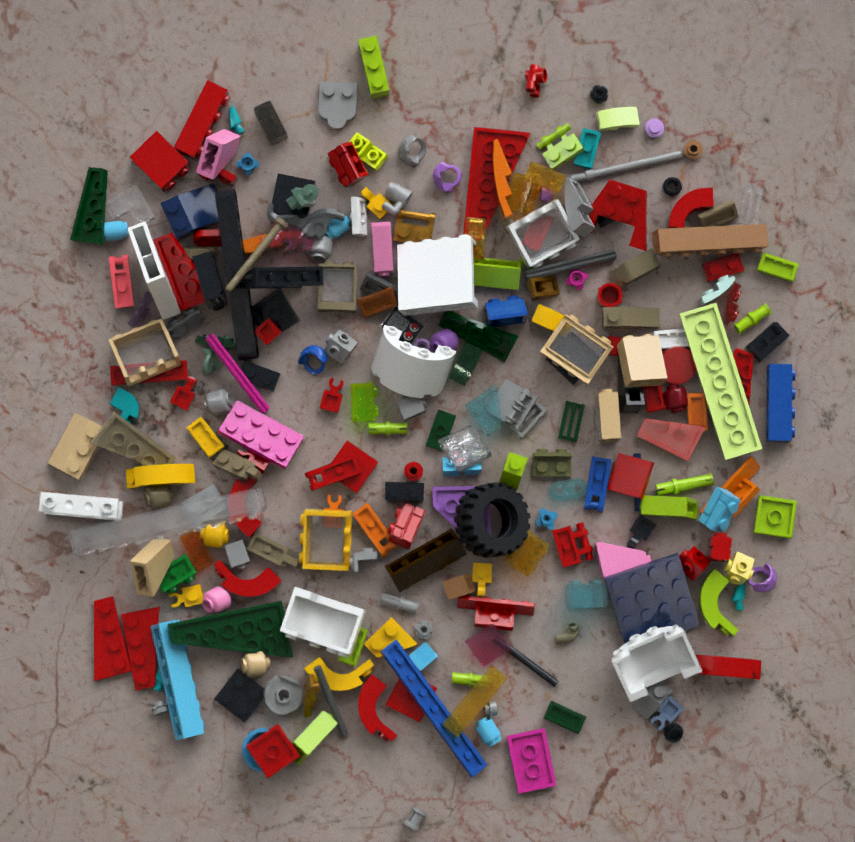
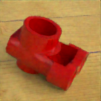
(534, 77)

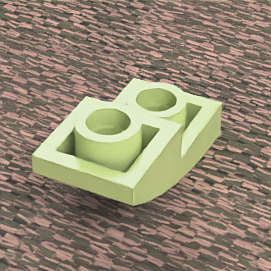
(617, 117)

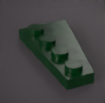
(91, 211)
(488, 338)

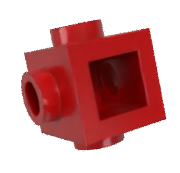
(693, 562)

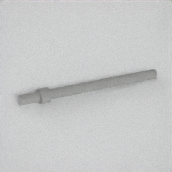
(591, 174)

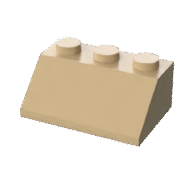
(75, 448)

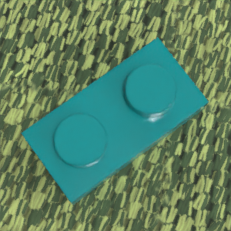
(589, 140)

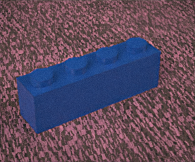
(779, 403)

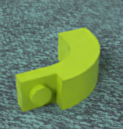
(708, 603)

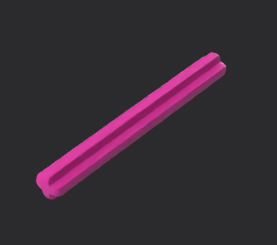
(237, 373)

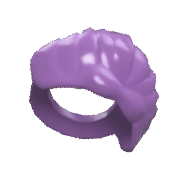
(445, 187)
(769, 583)

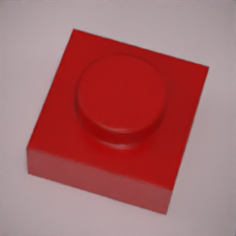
(268, 331)

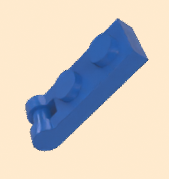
(597, 483)

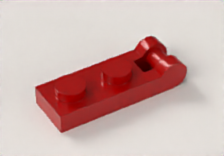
(333, 472)

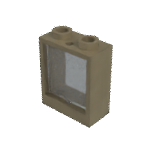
(338, 287)

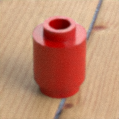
(413, 478)

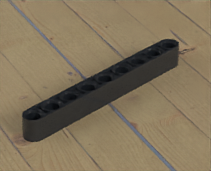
(234, 259)

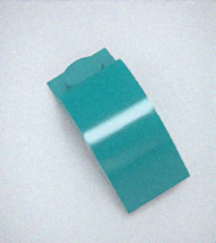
(127, 404)

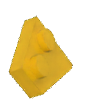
(385, 635)

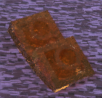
(196, 550)

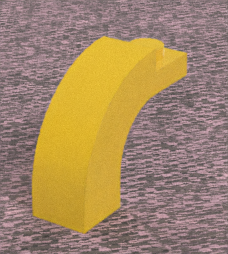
(160, 475)
(341, 681)

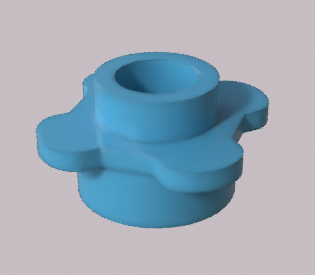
(242, 163)
(542, 522)

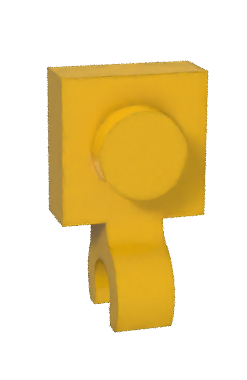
(375, 202)
(482, 574)

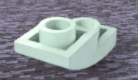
(721, 287)

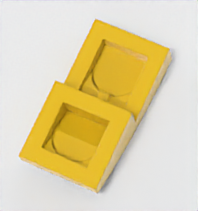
(547, 318)

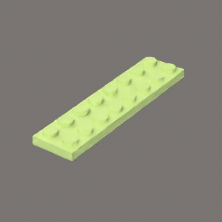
(720, 381)

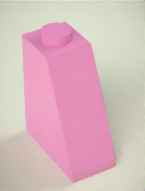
(217, 152)
(382, 249)
(618, 558)

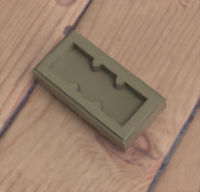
(718, 215)

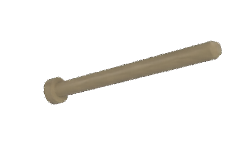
(279, 224)

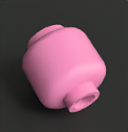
(216, 600)

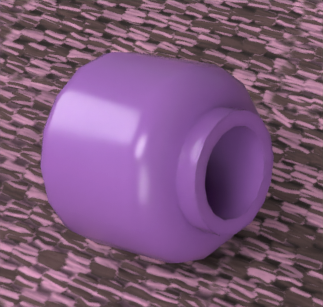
(444, 338)

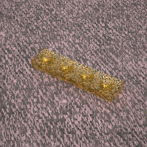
(474, 701)

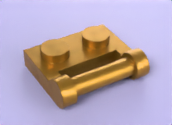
(415, 233)

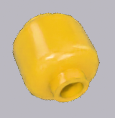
(215, 536)

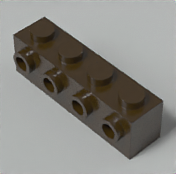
(425, 560)

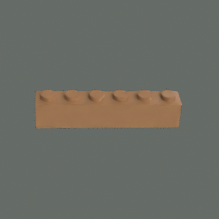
(710, 239)

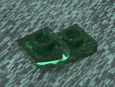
(226, 341)
(465, 363)

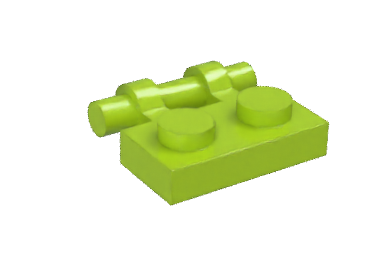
(564, 150)

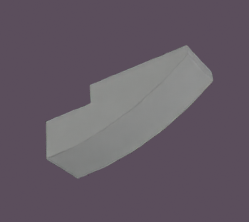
(577, 208)

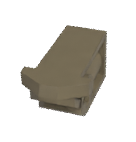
(634, 269)

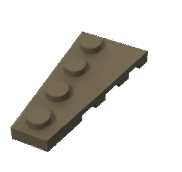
(125, 439)

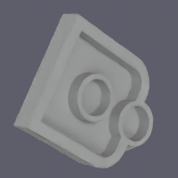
(337, 102)

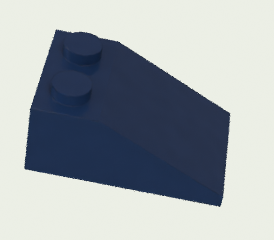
(191, 211)

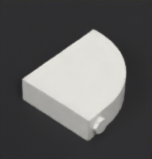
(153, 270)

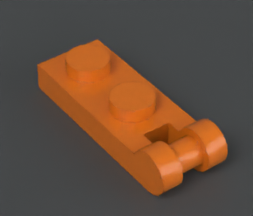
(374, 528)

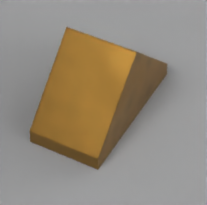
(542, 287)

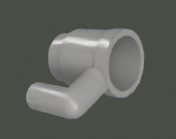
(397, 194)

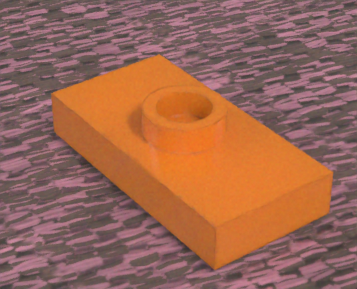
(697, 409)

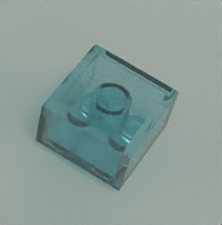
(586, 595)

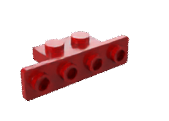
(495, 611)

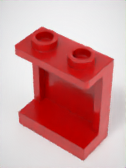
(160, 161)

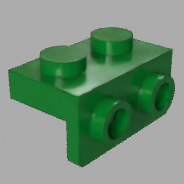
(179, 571)

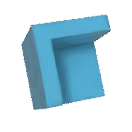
(423, 656)

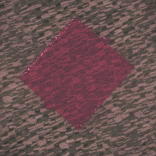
(488, 645)

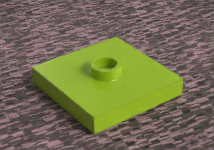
(775, 517)

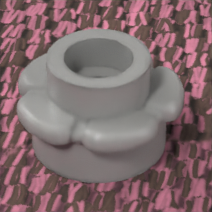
(419, 633)
(159, 708)
(490, 709)

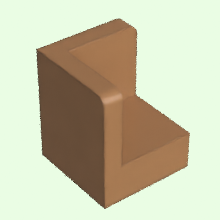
(459, 586)

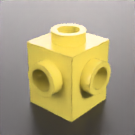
(739, 568)

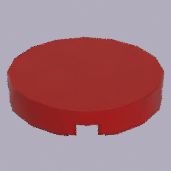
(678, 365)

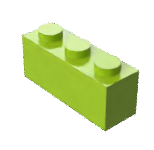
(373, 67)

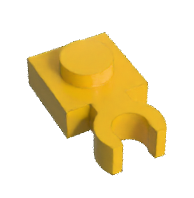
(190, 596)

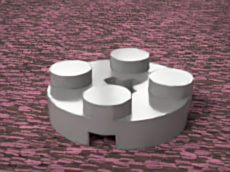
(278, 684)

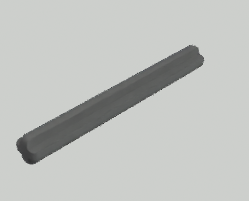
(572, 264)

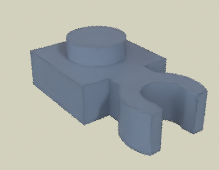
(668, 711)

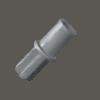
(399, 603)

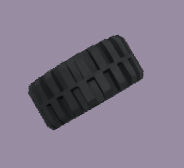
(513, 515)

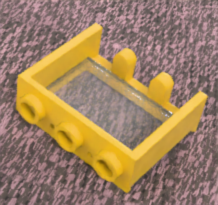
(326, 539)

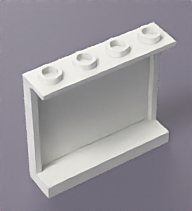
(436, 275)

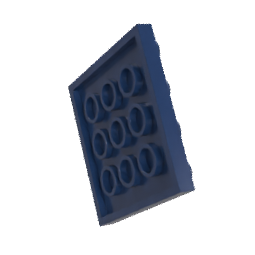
(652, 597)

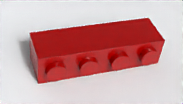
(201, 120)

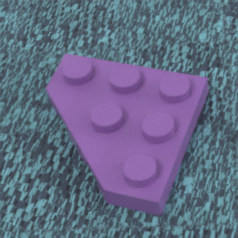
(447, 498)

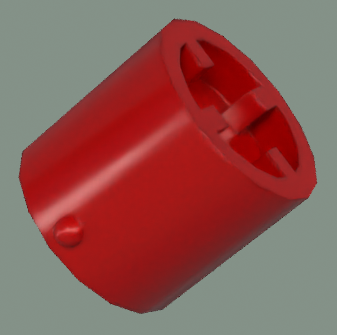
(609, 295)

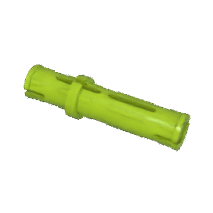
(684, 484)

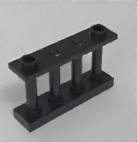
(281, 277)

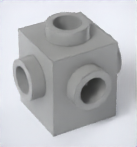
(340, 346)

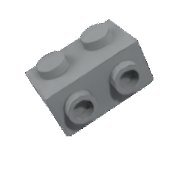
(365, 555)

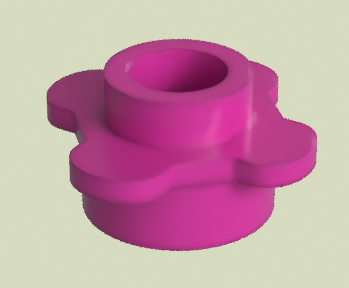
(581, 276)

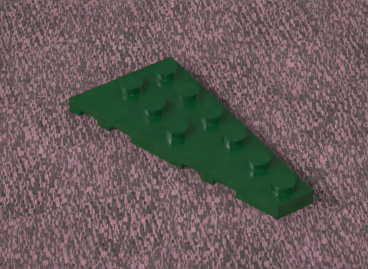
(237, 630)

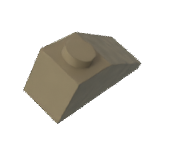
(630, 317)

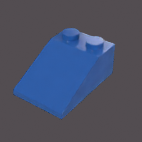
(505, 312)

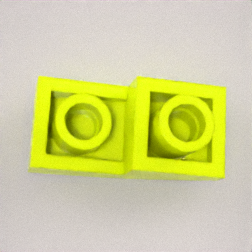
(368, 152)

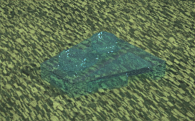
(487, 410)

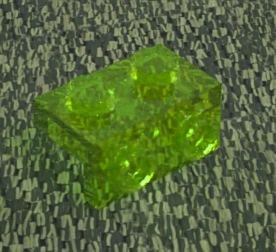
(363, 402)

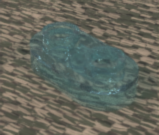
(568, 489)

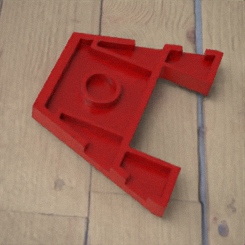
(624, 205)

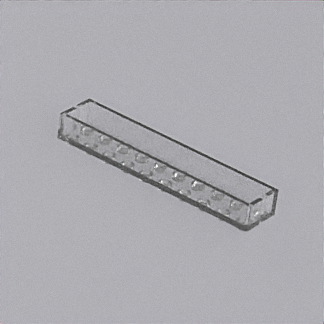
(168, 520)

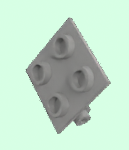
(515, 403)

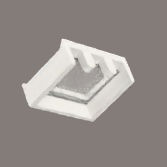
(542, 234)

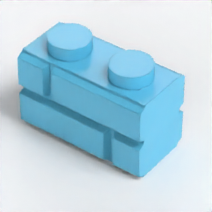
(719, 510)

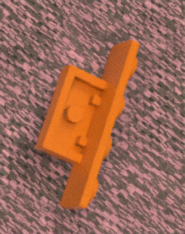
(740, 484)

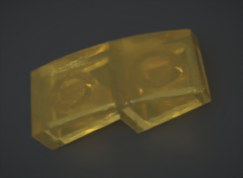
(477, 230)

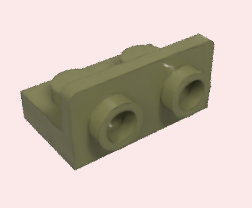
(551, 463)

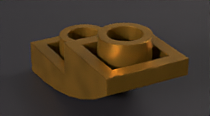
(309, 695)

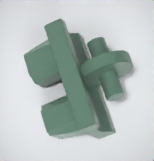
(303, 197)

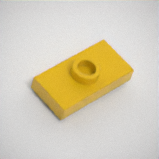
(205, 437)

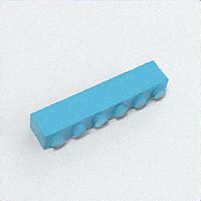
(177, 684)

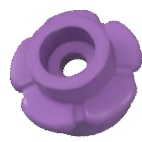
(545, 194)

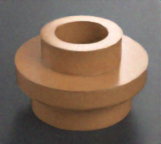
(693, 155)

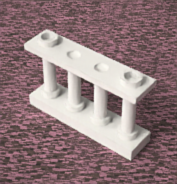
(80, 506)

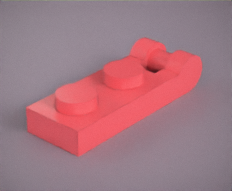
(121, 282)

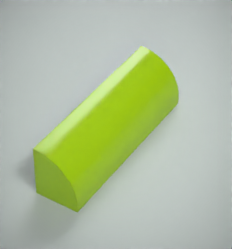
(497, 273)

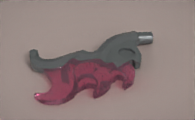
(304, 229)

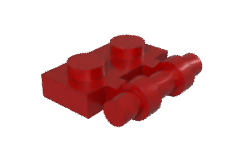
(567, 547)

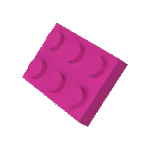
(531, 760)

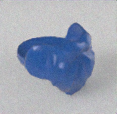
(314, 350)

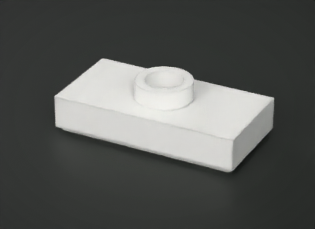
(358, 216)
(671, 338)

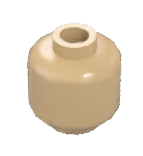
(255, 664)

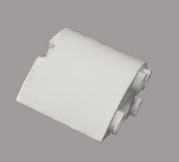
(409, 368)
(322, 622)
(654, 658)

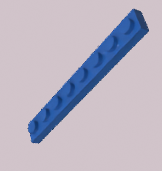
(432, 707)

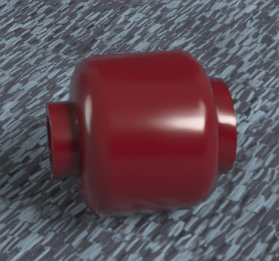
(675, 398)

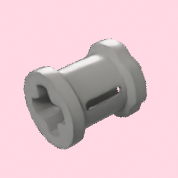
(415, 818)

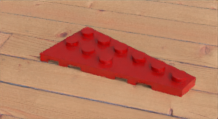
(481, 191)

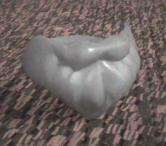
(404, 150)

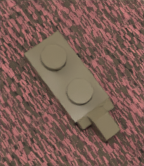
(236, 466)
(271, 551)

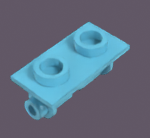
(450, 470)

